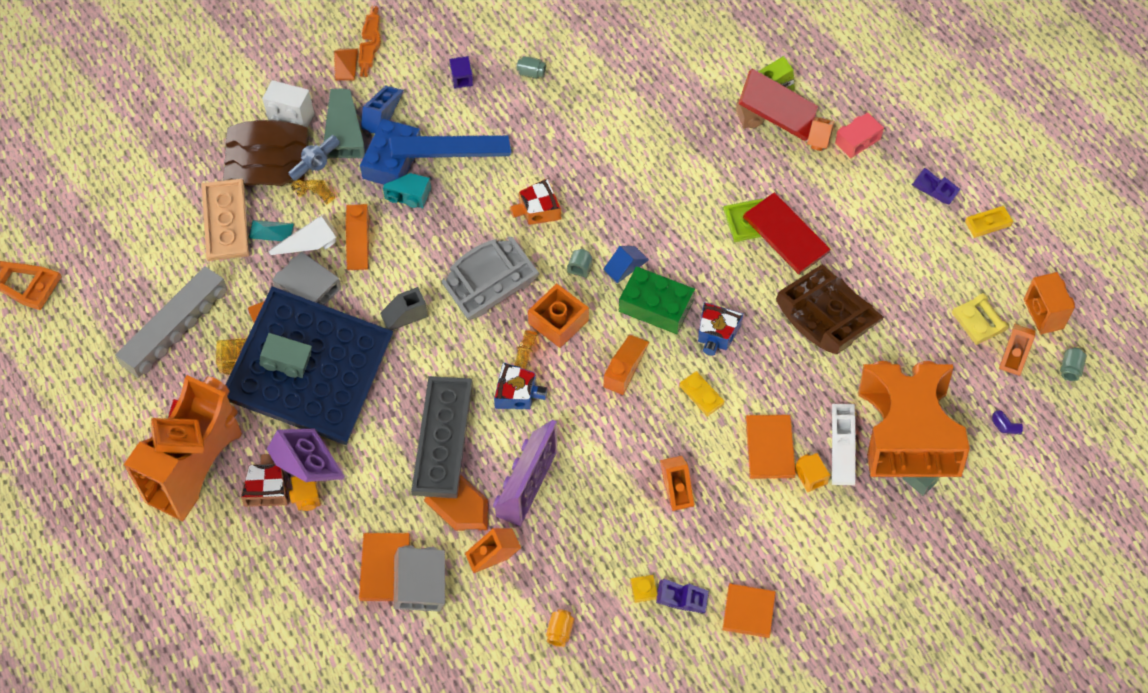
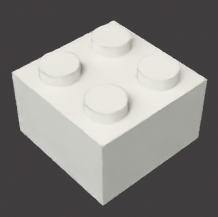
(288, 104)

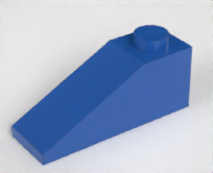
(380, 107)

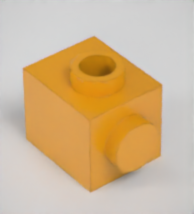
(304, 494)

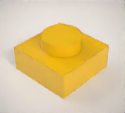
(643, 588)

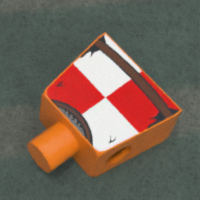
(537, 204)

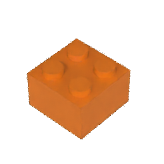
(1049, 303)
(558, 315)

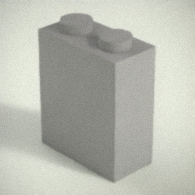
(307, 279)
(419, 579)

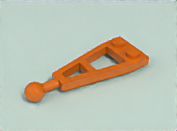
(39, 288)

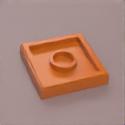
(176, 435)
(749, 610)

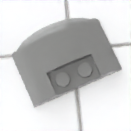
(488, 276)

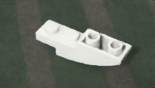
(843, 444)

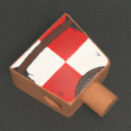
(264, 484)

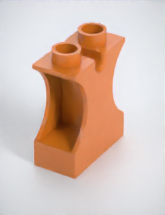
(915, 431)
(175, 479)

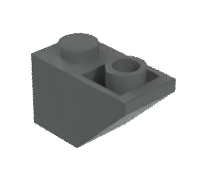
(404, 309)

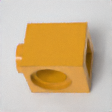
(812, 472)

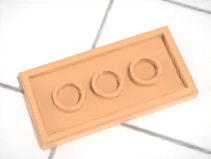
(225, 219)

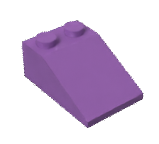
(303, 455)

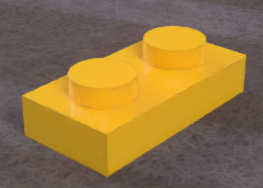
(989, 221)
(701, 393)

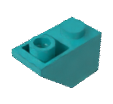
(408, 189)

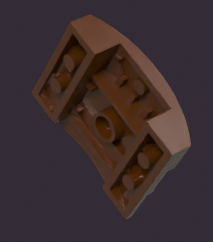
(264, 151)
(827, 310)

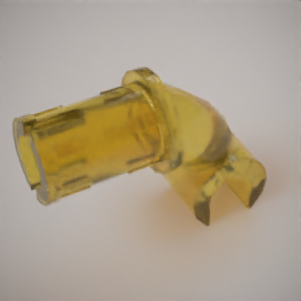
(316, 187)
(525, 349)

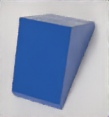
(624, 262)

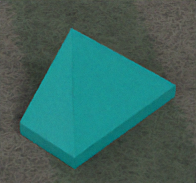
(270, 230)

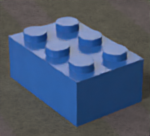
(377, 161)

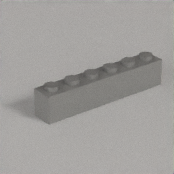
(171, 322)

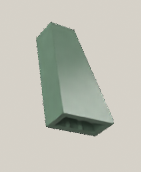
(344, 125)

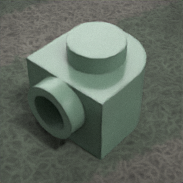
(581, 259)

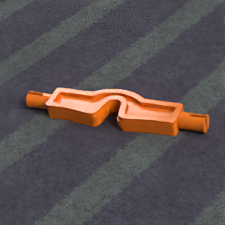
(368, 49)

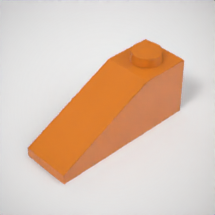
(357, 236)
(624, 364)

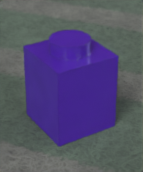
(461, 72)

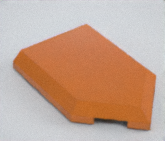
(464, 512)

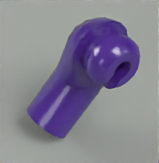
(1004, 425)

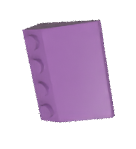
(527, 474)

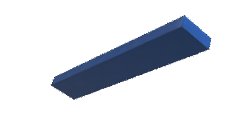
(449, 146)

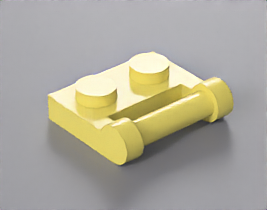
(974, 322)

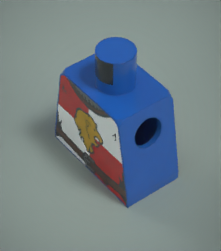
(718, 327)
(517, 388)

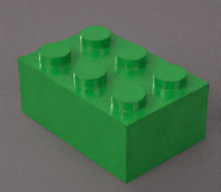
(656, 300)

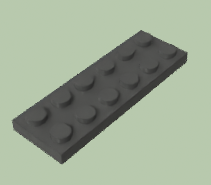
(442, 437)

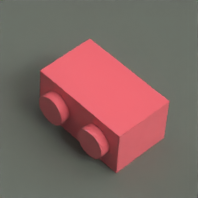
(859, 135)

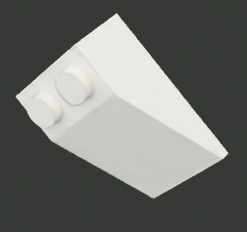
(311, 237)

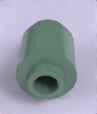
(531, 67)
(1073, 364)

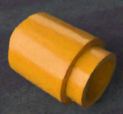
(559, 628)

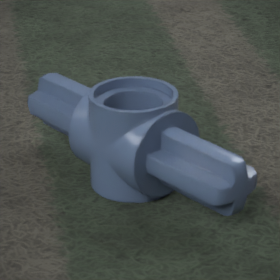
(314, 157)

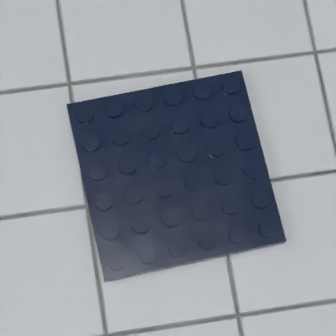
(337, 376)

